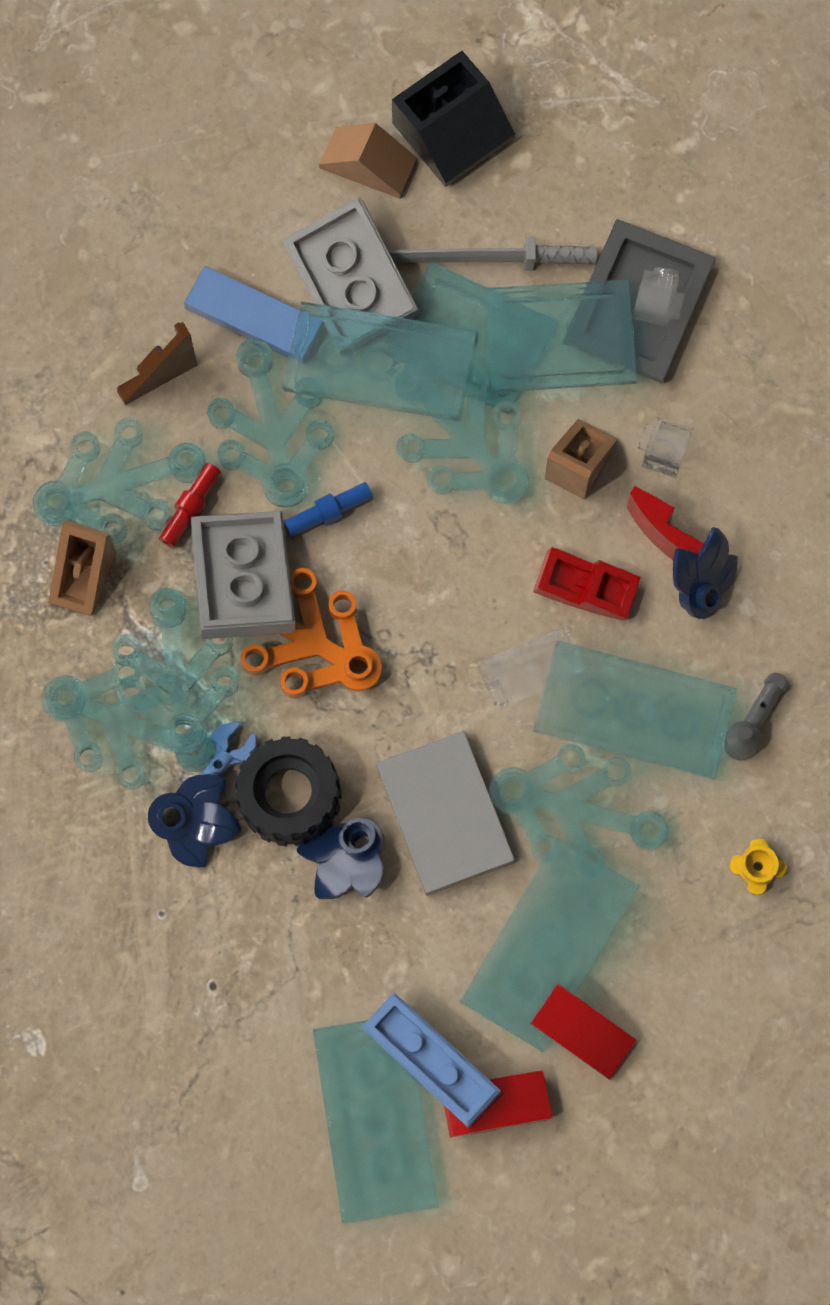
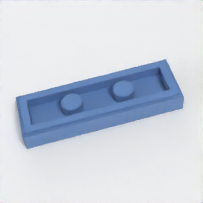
(243, 310)
(431, 1060)

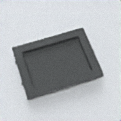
(625, 257)

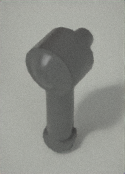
(744, 736)

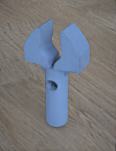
(223, 759)

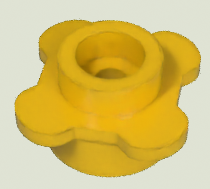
(758, 853)

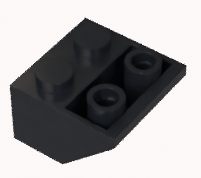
(452, 118)

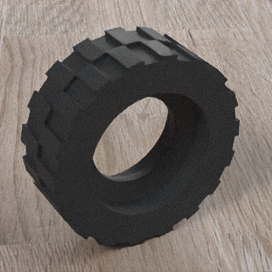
(280, 756)

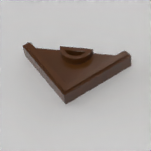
(161, 366)

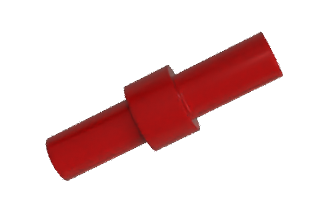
(189, 505)

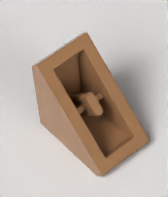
(369, 158)
(579, 458)
(81, 567)

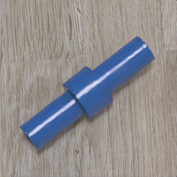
(328, 509)

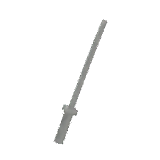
(529, 254)

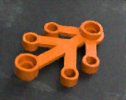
(311, 641)

